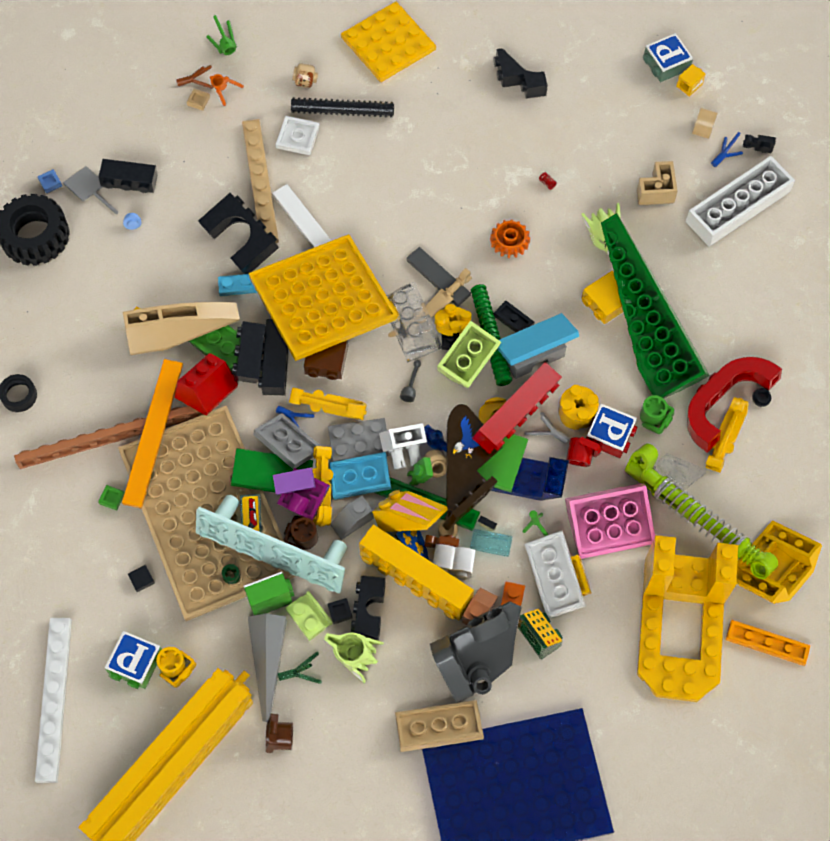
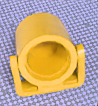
(173, 665)

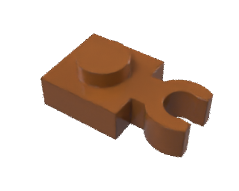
(431, 541)

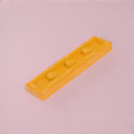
(768, 642)

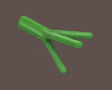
(535, 521)

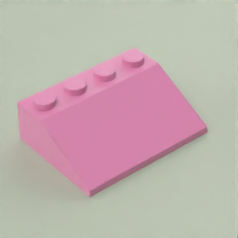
(610, 520)

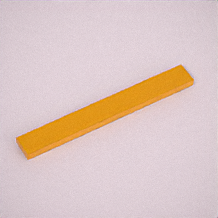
(152, 434)

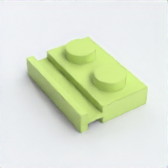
(309, 615)

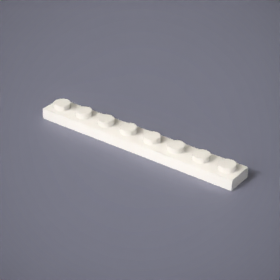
(53, 701)

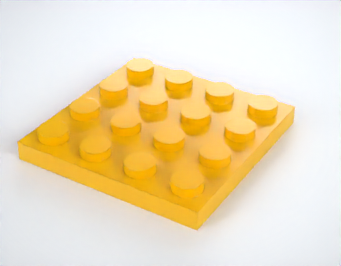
(388, 41)

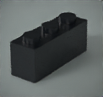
(128, 175)
(248, 352)

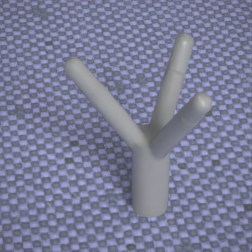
(555, 432)

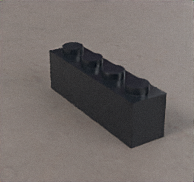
(274, 362)

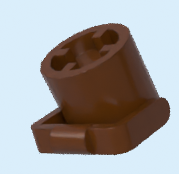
(303, 533)
(278, 734)

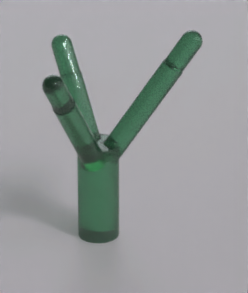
(296, 672)

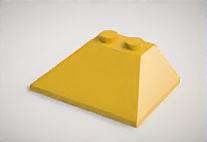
(796, 563)

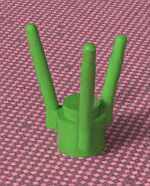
(227, 45)

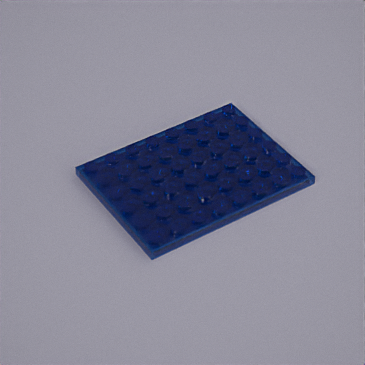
(520, 783)

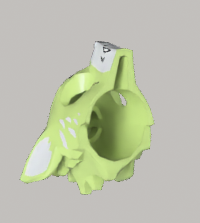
(595, 228)
(353, 651)

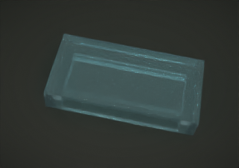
(491, 542)

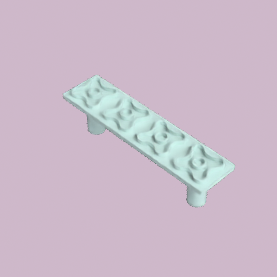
(265, 548)

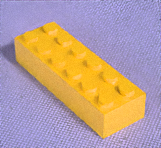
(415, 572)

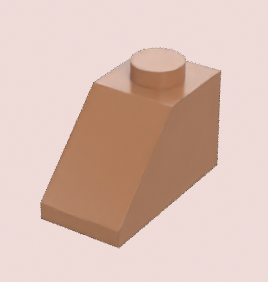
(481, 603)

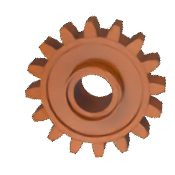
(510, 229)

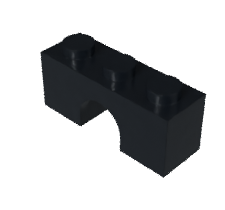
(370, 591)

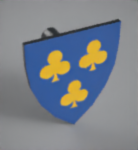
(413, 540)

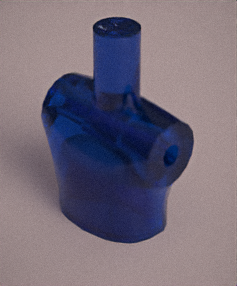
(435, 438)

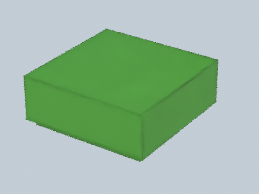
(111, 497)

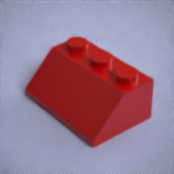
(206, 384)

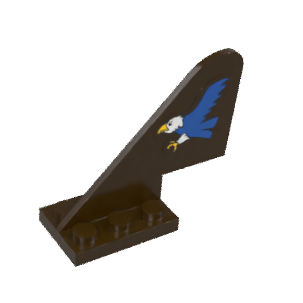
(464, 457)

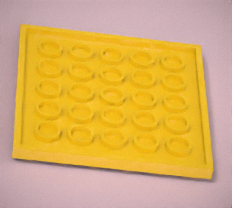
(322, 297)

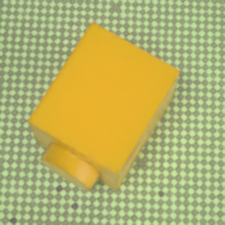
(691, 80)

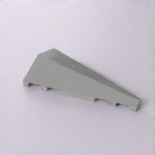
(267, 640)

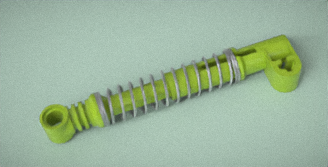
(662, 487)

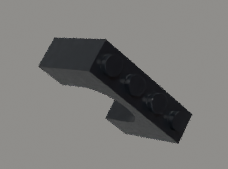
(259, 245)

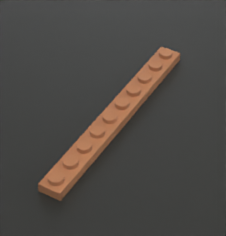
(98, 438)

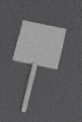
(85, 184)

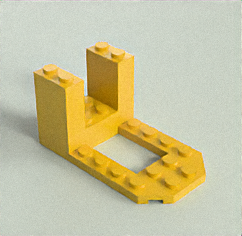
(685, 580)

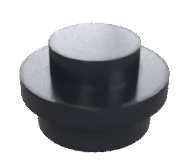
(761, 397)

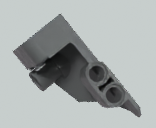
(478, 651)

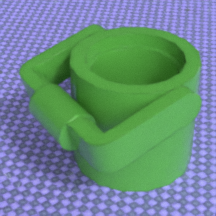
(653, 414)

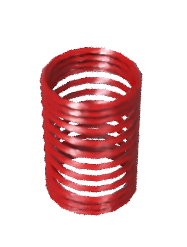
(550, 183)

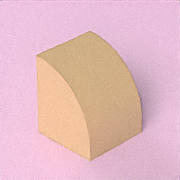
(704, 123)

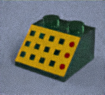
(539, 633)

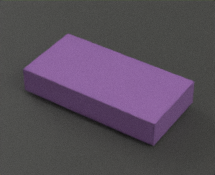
(294, 481)

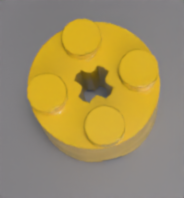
(578, 407)

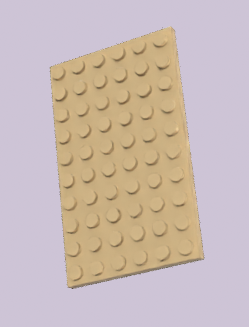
(191, 473)

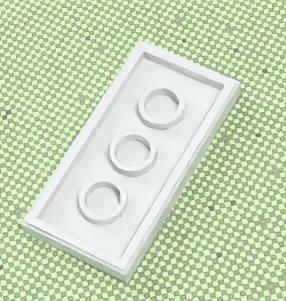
(555, 574)

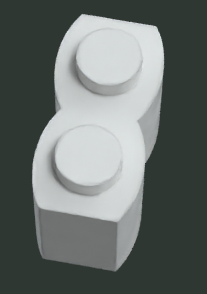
(455, 560)

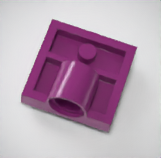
(305, 501)

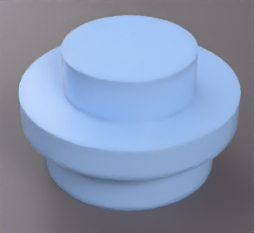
(132, 221)

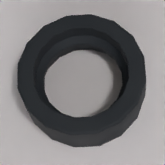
(24, 404)

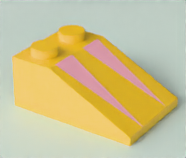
(407, 512)

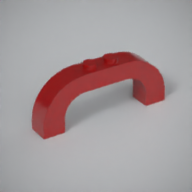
(741, 369)

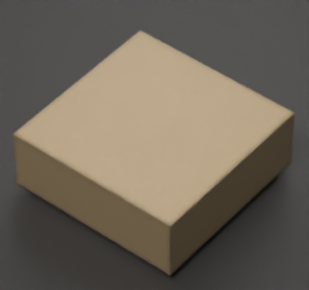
(198, 99)

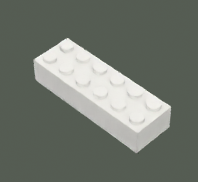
(739, 201)

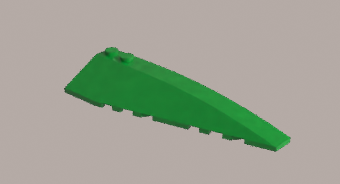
(658, 338)

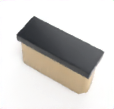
(487, 524)

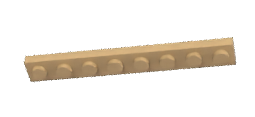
(259, 175)

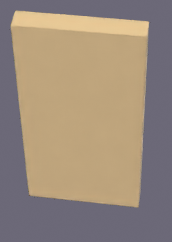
(439, 726)

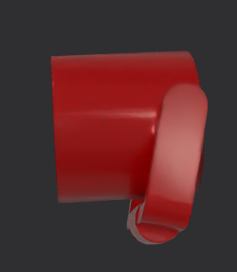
(581, 451)

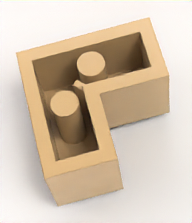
(660, 187)

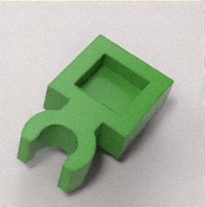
(422, 471)

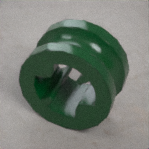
(233, 568)

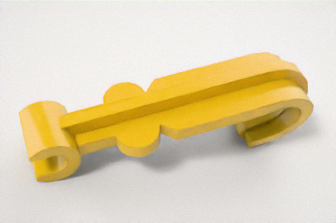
(329, 403)
(729, 429)
(322, 473)

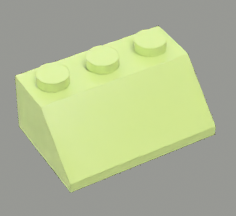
(468, 355)

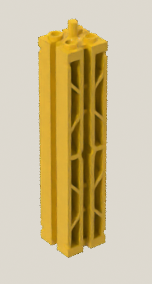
(170, 759)

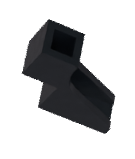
(512, 74)

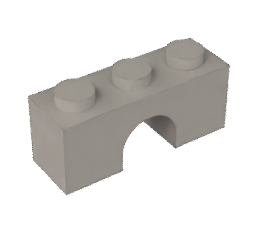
(525, 367)

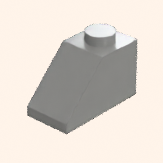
(352, 517)

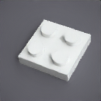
(297, 135)

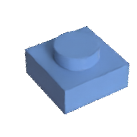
(49, 181)

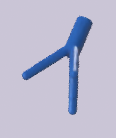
(724, 150)
(291, 415)

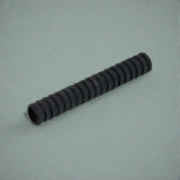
(342, 107)

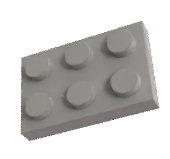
(356, 439)
(286, 440)

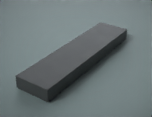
(436, 274)

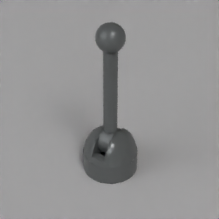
(408, 393)

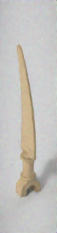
(443, 297)

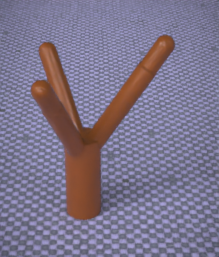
(190, 79)

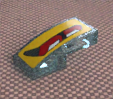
(251, 511)

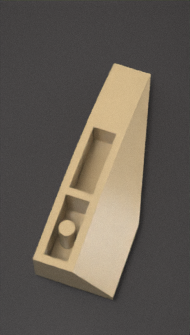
(175, 324)

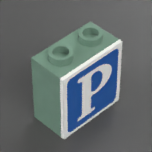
(667, 57)

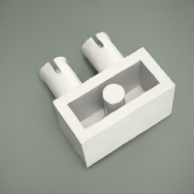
(404, 437)

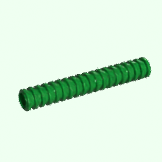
(487, 322)

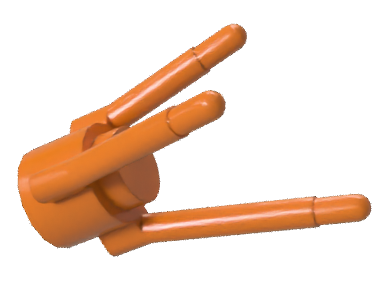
(220, 83)

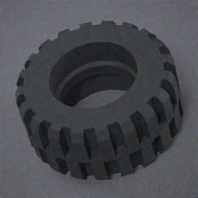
(39, 248)

